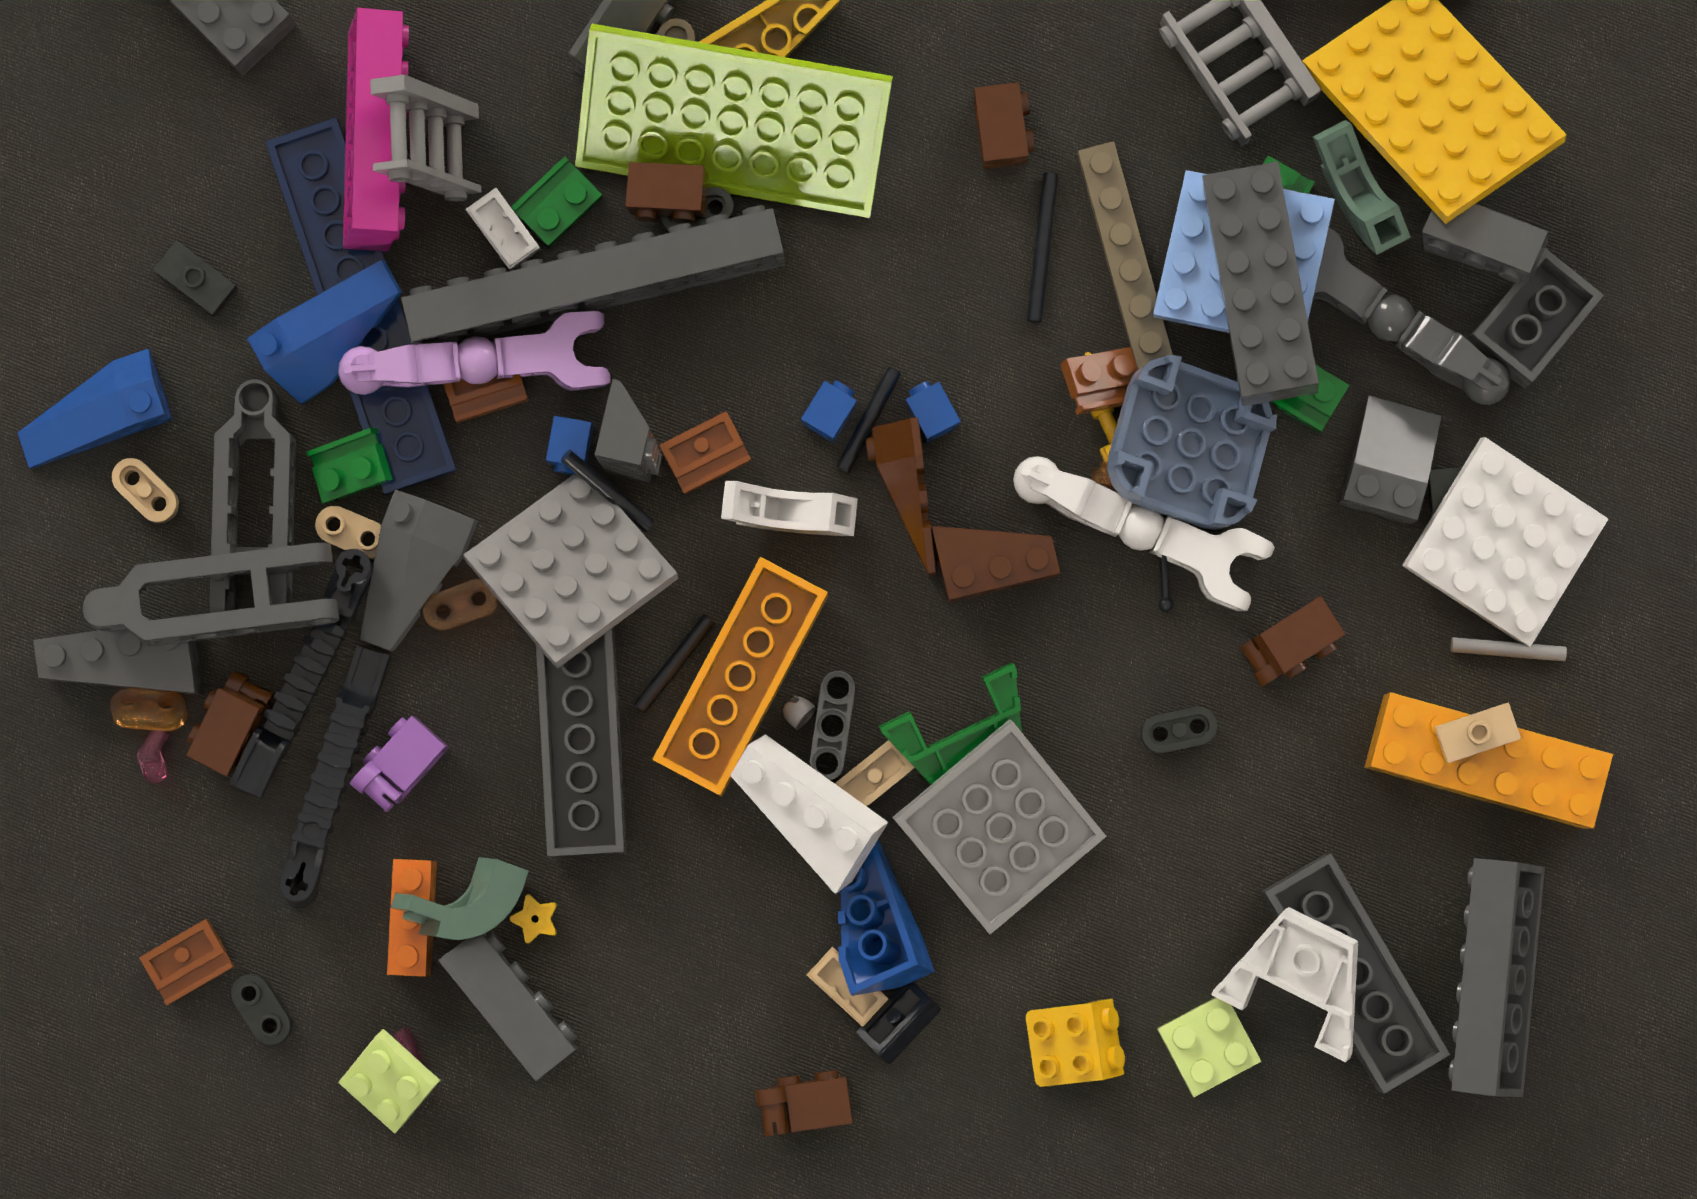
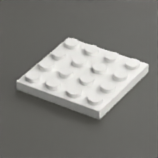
(1505, 542)

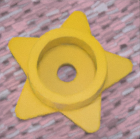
(544, 924)

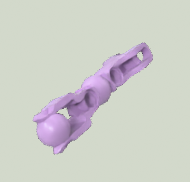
(479, 360)

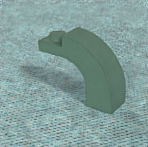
(1361, 199)
(481, 908)

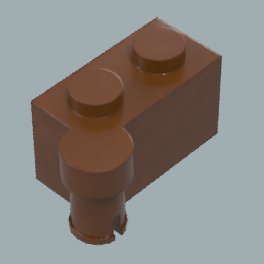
(1293, 641)
(228, 723)
(805, 1104)

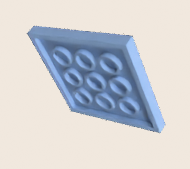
(1190, 277)

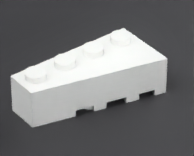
(809, 810)

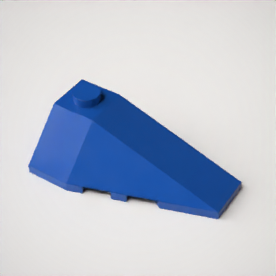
(309, 341)
(106, 407)
(878, 931)

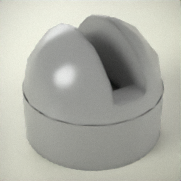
(798, 711)

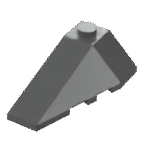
(411, 559)

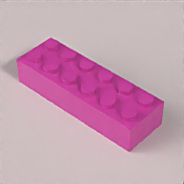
(371, 200)

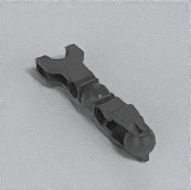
(1419, 336)

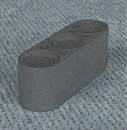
(833, 707)

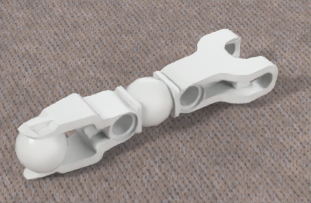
(1141, 528)

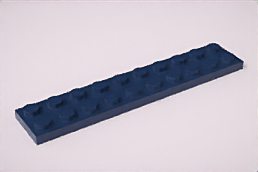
(312, 183)

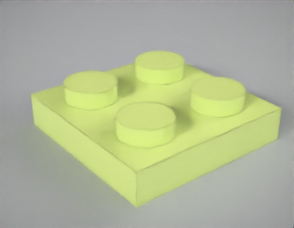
(1208, 1045)
(389, 1081)

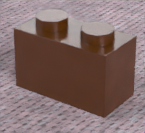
(1002, 126)
(667, 191)

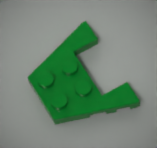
(944, 754)

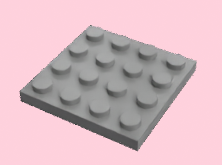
(570, 568)
(999, 826)

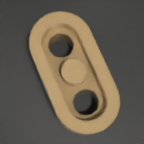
(146, 491)
(351, 530)

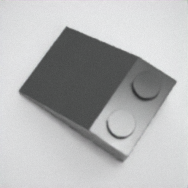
(1391, 461)

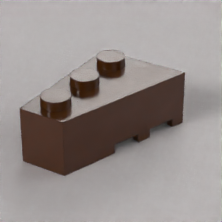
(991, 561)

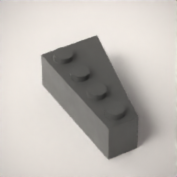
(119, 661)

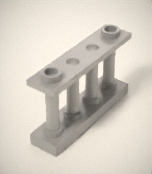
(1277, 54)
(440, 109)

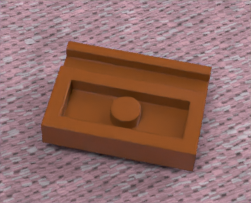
(1099, 379)
(476, 400)
(705, 453)
(187, 961)

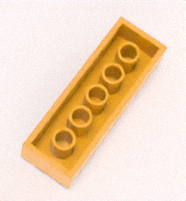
(740, 676)
(1526, 775)

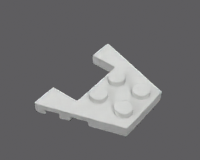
(1309, 963)

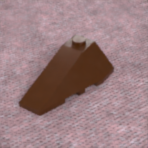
(901, 469)

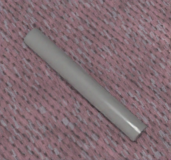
(1508, 649)

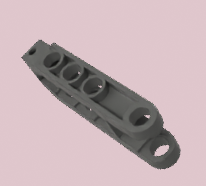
(253, 419)
(120, 606)

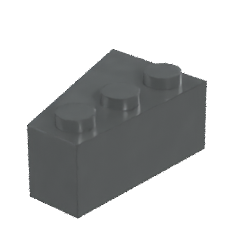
(1487, 242)

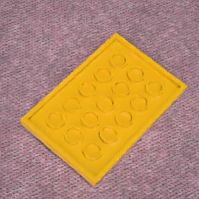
(1434, 103)

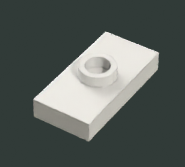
(503, 229)

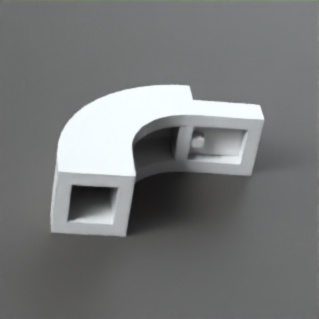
(789, 510)

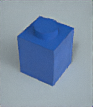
(830, 410)
(933, 410)
(568, 435)

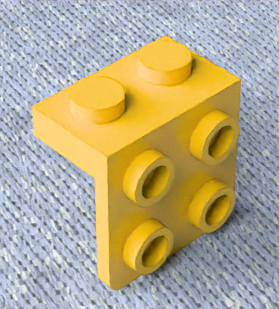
(1075, 1043)

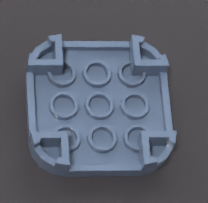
(1188, 444)

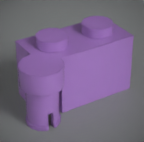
(399, 763)

